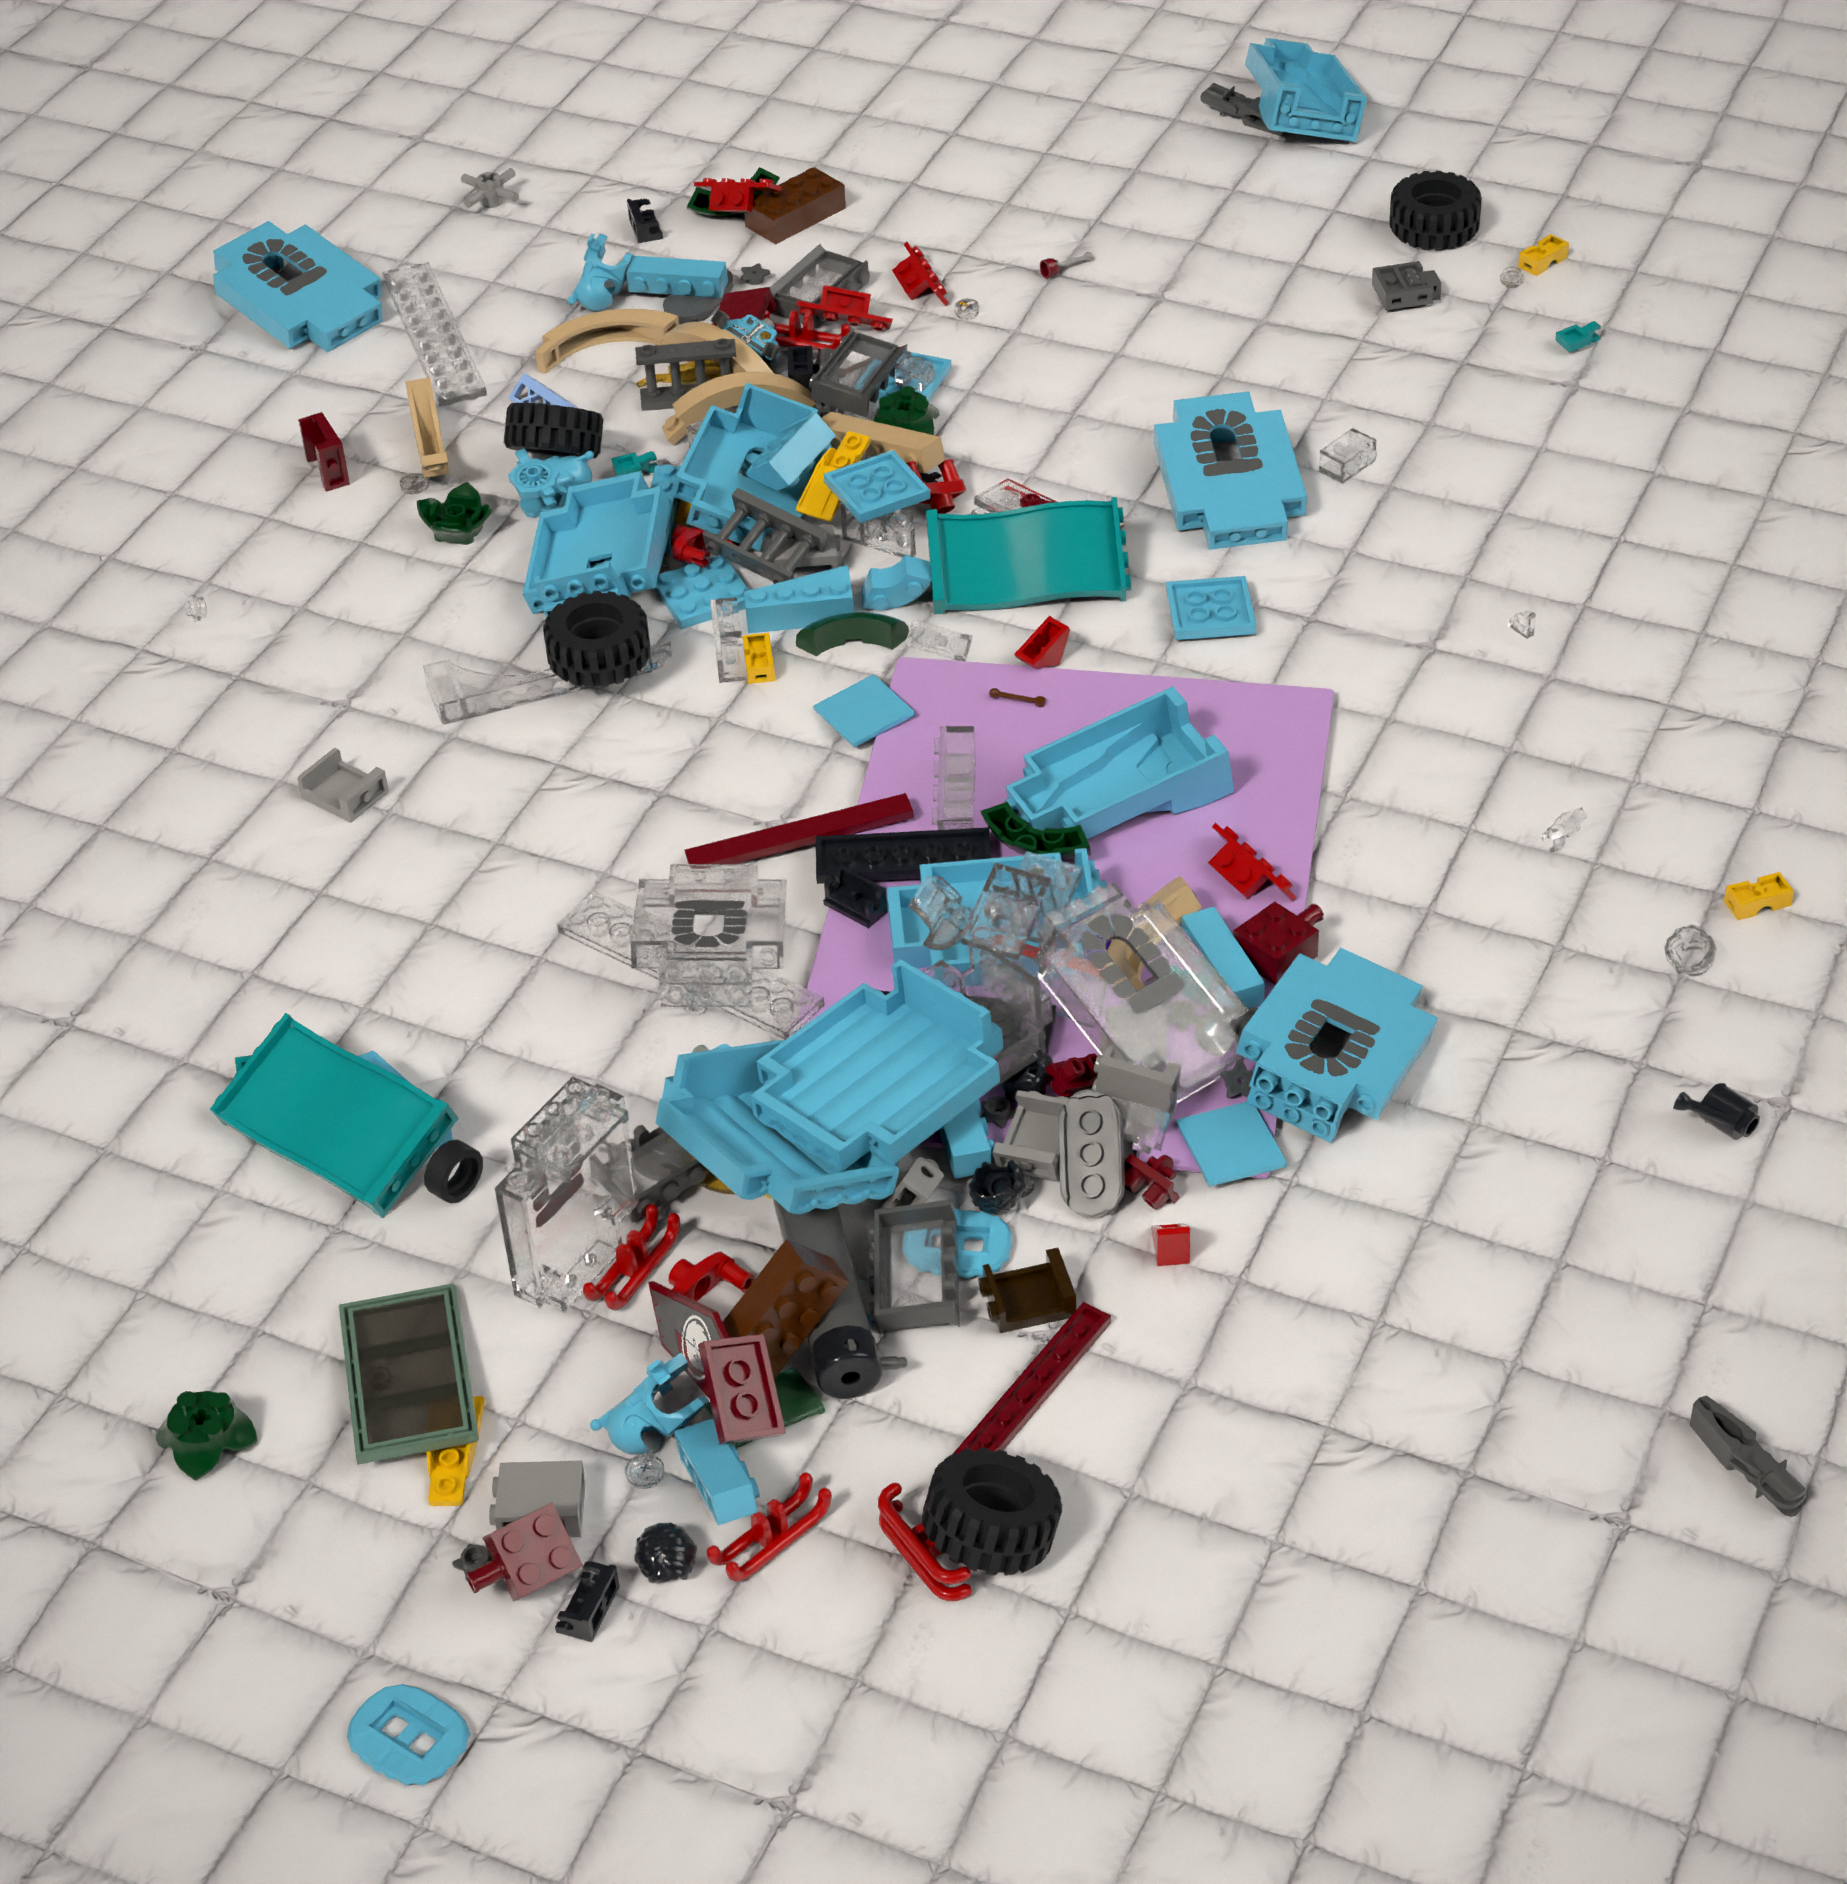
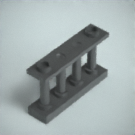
(663, 397)
(766, 516)

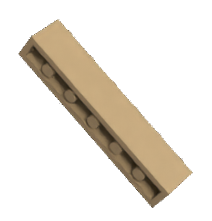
(908, 444)

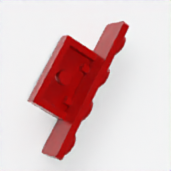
(734, 196)
(917, 275)
(846, 306)
(1242, 869)

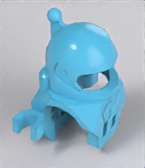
(590, 288)
(546, 482)
(638, 1413)

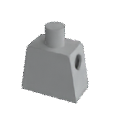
(918, 1182)

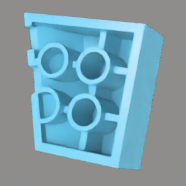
(792, 453)

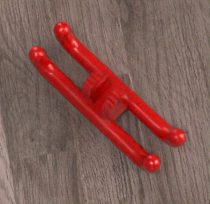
(804, 336)
(634, 1261)
(771, 1531)
(918, 1549)

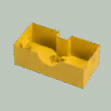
(1543, 254)
(758, 654)
(1750, 898)

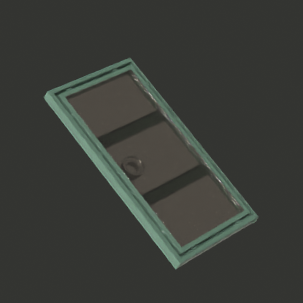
(407, 1374)

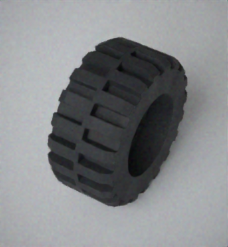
(1435, 210)
(553, 429)
(597, 639)
(991, 1511)

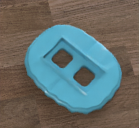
(992, 1232)
(424, 1716)

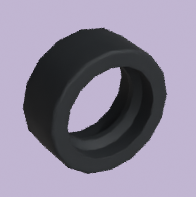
(442, 1164)

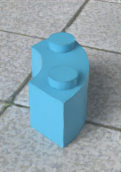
(896, 584)

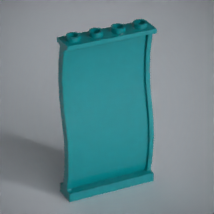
(1027, 555)
(334, 1114)

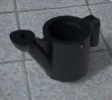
(1723, 1110)

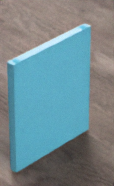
(864, 710)
(1230, 1143)

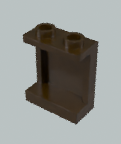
(1029, 1294)

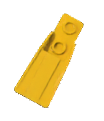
(817, 498)
(451, 1467)

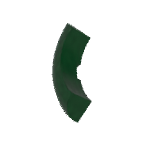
(701, 198)
(867, 626)
(1020, 837)

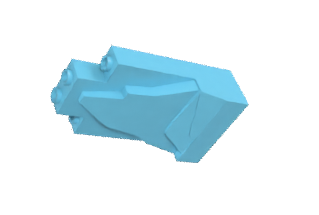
(1305, 90)
(1122, 768)

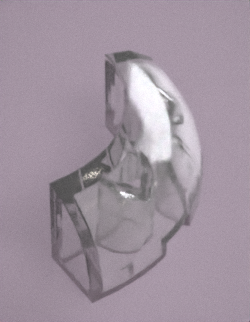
(941, 911)

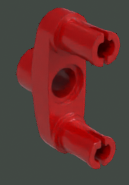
(943, 492)
(690, 546)
(699, 1279)

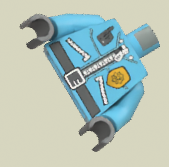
(752, 331)

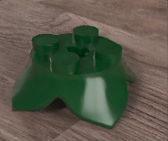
(907, 410)
(458, 517)
(202, 1428)

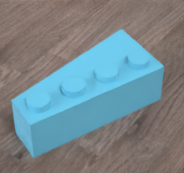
(799, 601)

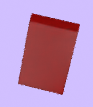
(1045, 645)
(1171, 1244)

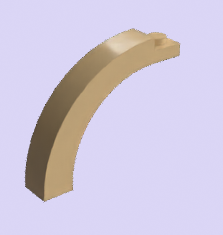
(602, 328)
(746, 360)
(725, 393)
(426, 427)
(1179, 901)

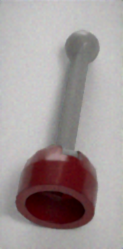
(1050, 267)

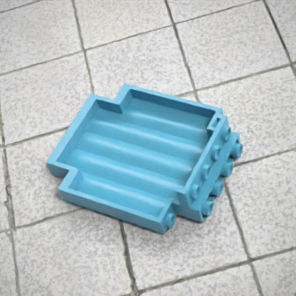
(879, 1070)
(712, 1118)

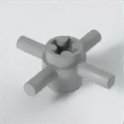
(489, 189)

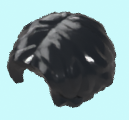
(1030, 1078)
(996, 1187)
(665, 1551)

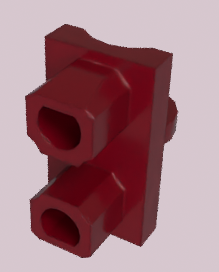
(1073, 1075)
(1160, 1187)

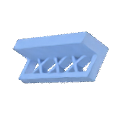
(541, 392)

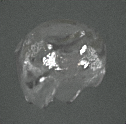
(1690, 951)

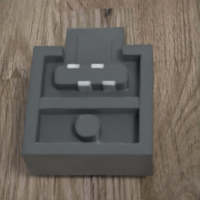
(1405, 285)

